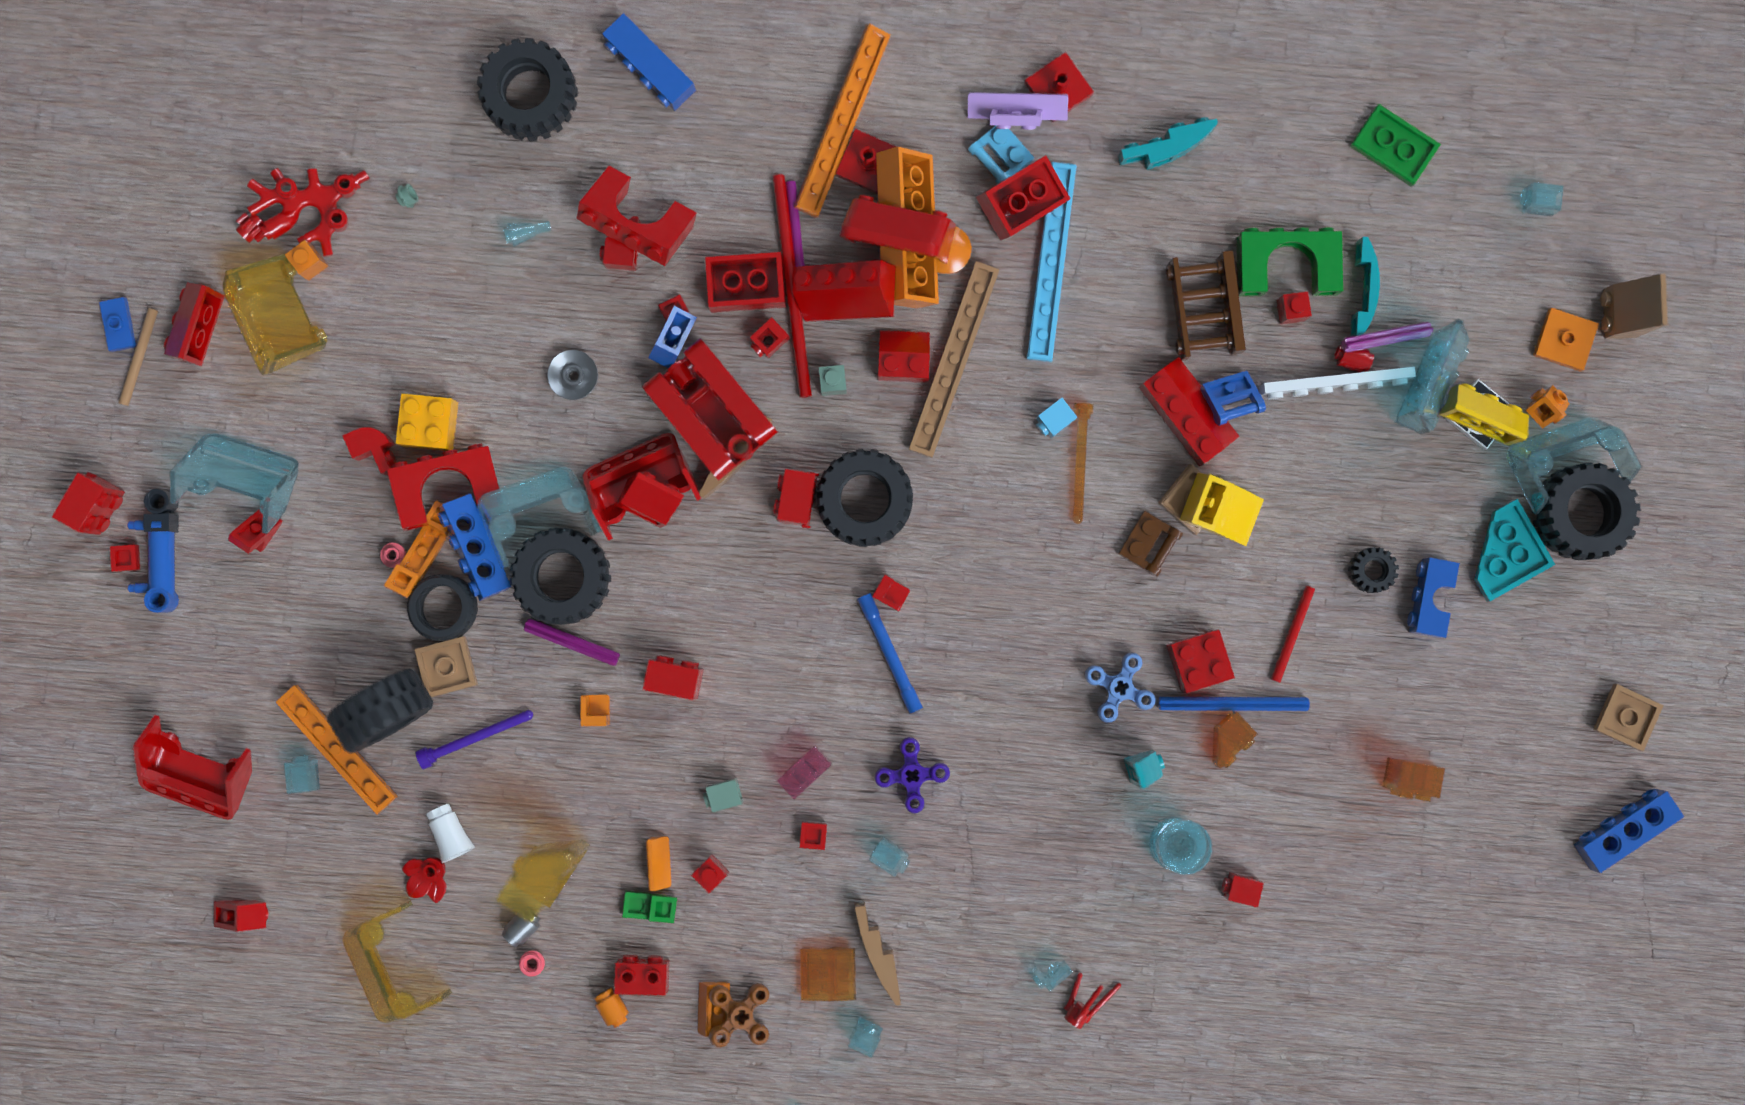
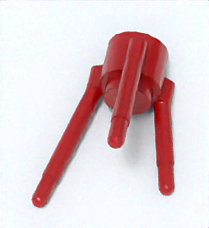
(1078, 1013)

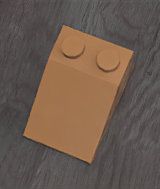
(1634, 307)

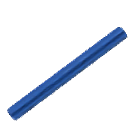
(1234, 703)

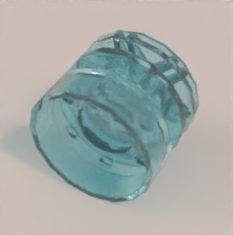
(1195, 846)

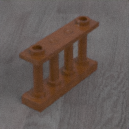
(1230, 315)

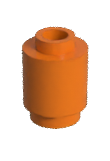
(611, 1008)

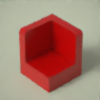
(891, 593)

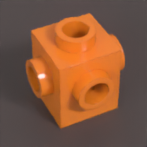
(1548, 406)

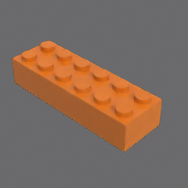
(908, 183)

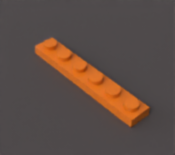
(349, 765)

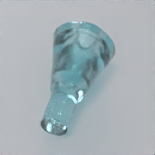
(521, 232)

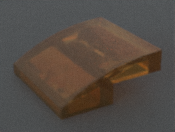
(828, 974)

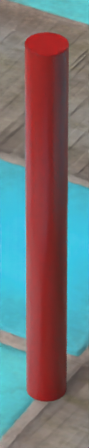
(1293, 634)

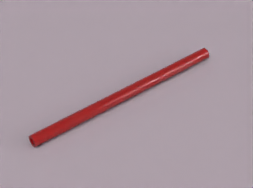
(788, 263)

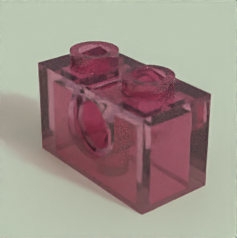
(804, 772)

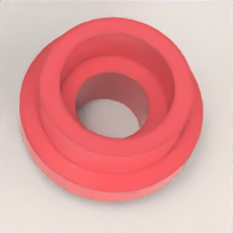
(384, 555)
(528, 970)

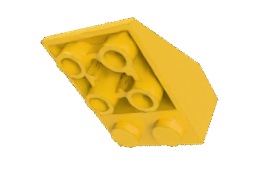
(1221, 508)

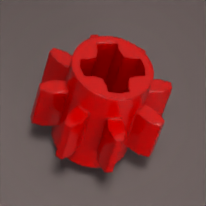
(250, 227)

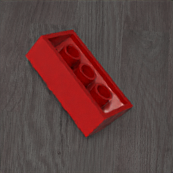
(845, 290)
(1186, 412)

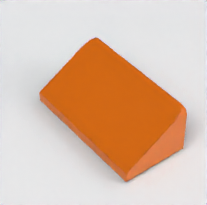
(658, 863)
(709, 1014)

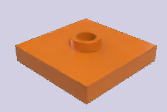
(1565, 339)

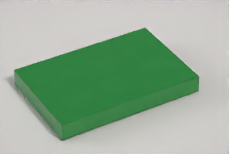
(1395, 145)

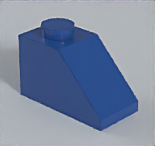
(672, 337)

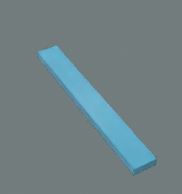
(1051, 271)

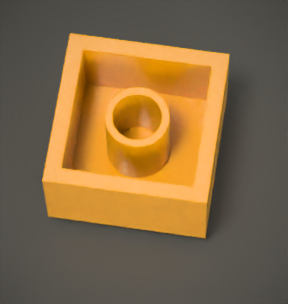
(427, 422)

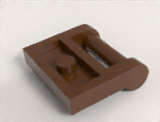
(1142, 540)

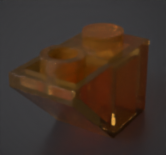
(1230, 737)

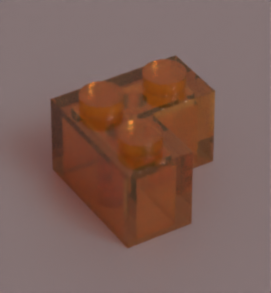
(1412, 779)

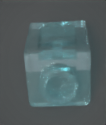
(1056, 974)

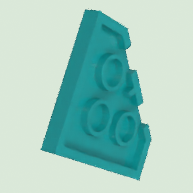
(1510, 552)

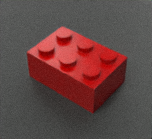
(745, 282)

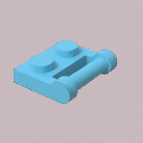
(1008, 150)

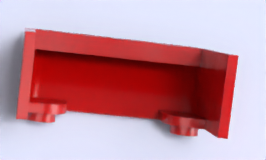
(898, 228)
(608, 478)
(187, 777)

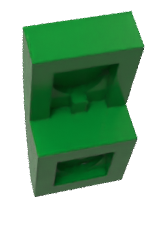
(649, 906)

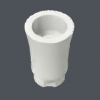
(448, 833)

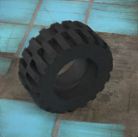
(513, 61)
(864, 463)
(1618, 508)
(527, 569)
(380, 710)

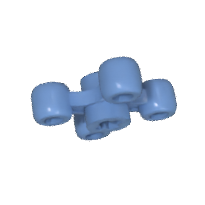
(1129, 692)

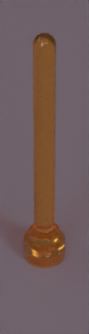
(1083, 412)

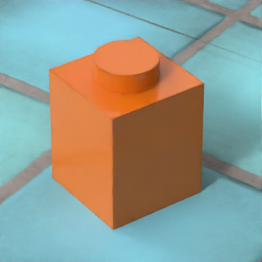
(306, 260)

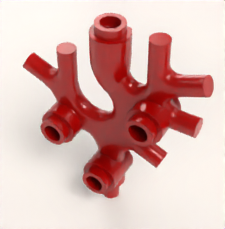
(293, 201)

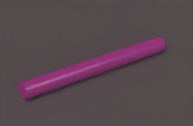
(795, 223)

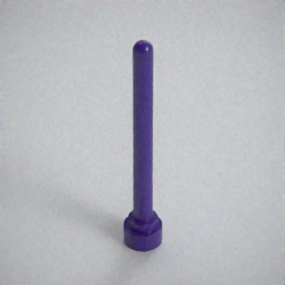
(427, 757)

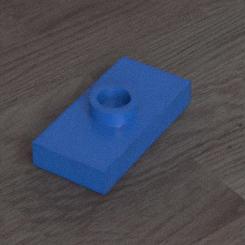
(117, 324)

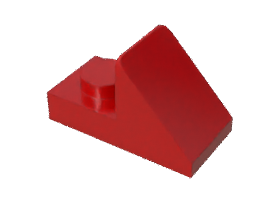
(249, 534)

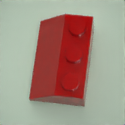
(193, 323)

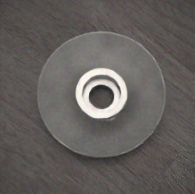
(563, 366)

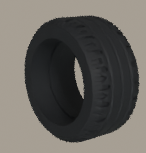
(416, 601)

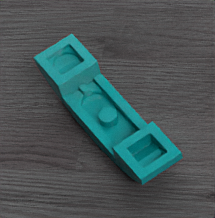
(1366, 257)

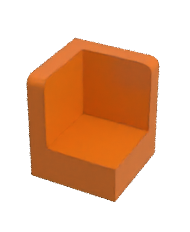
(595, 710)

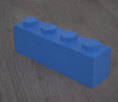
(648, 62)

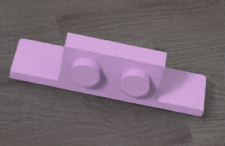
(1017, 108)

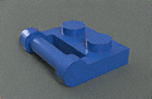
(1230, 390)

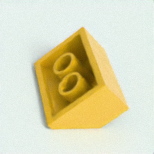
(1486, 415)

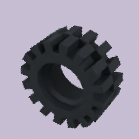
(1388, 570)

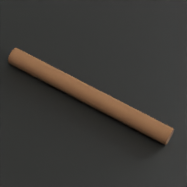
(138, 357)

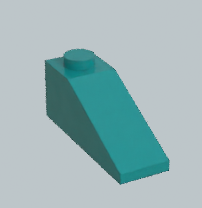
(1144, 768)

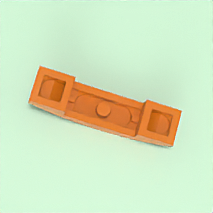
(419, 556)

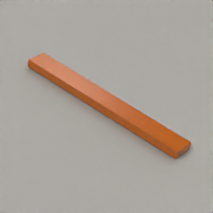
(842, 120)

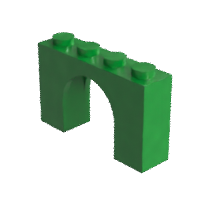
(1321, 248)

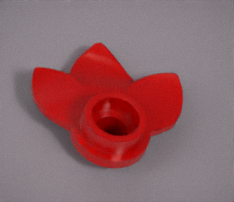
(423, 881)

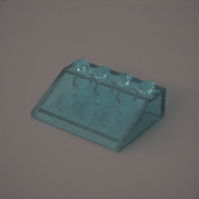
(1434, 377)

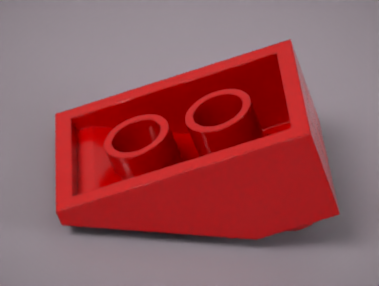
(1023, 198)

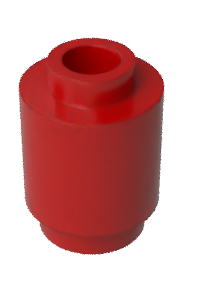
(1356, 361)

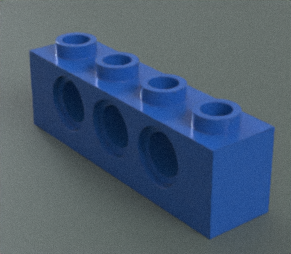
(466, 509)
(1663, 815)

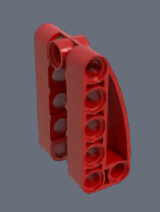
(709, 409)

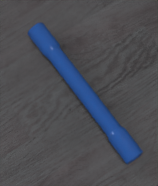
(906, 689)

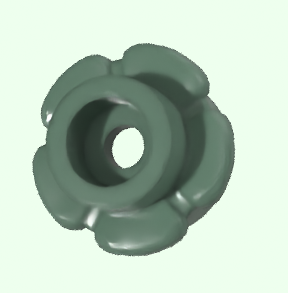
(406, 196)

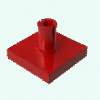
(1061, 77)
(860, 160)

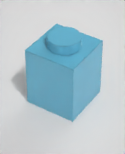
(1055, 418)

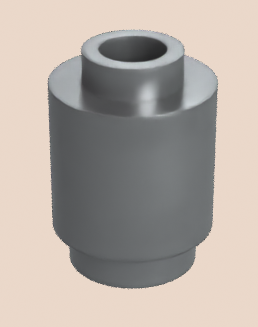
(519, 930)

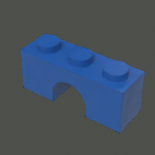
(1425, 617)

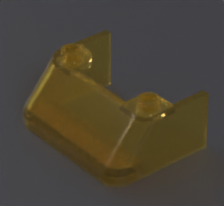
(541, 877)
(361, 948)

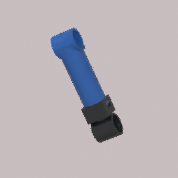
(161, 552)

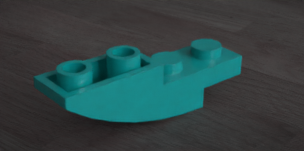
(1178, 142)

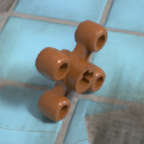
(732, 1009)

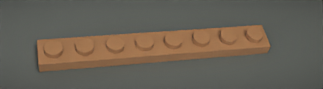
(954, 359)

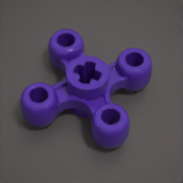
(911, 764)

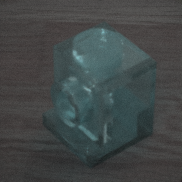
(865, 1037)

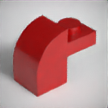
(368, 442)

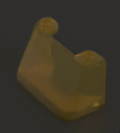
(271, 314)

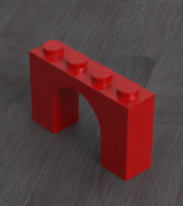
(654, 240)
(409, 480)

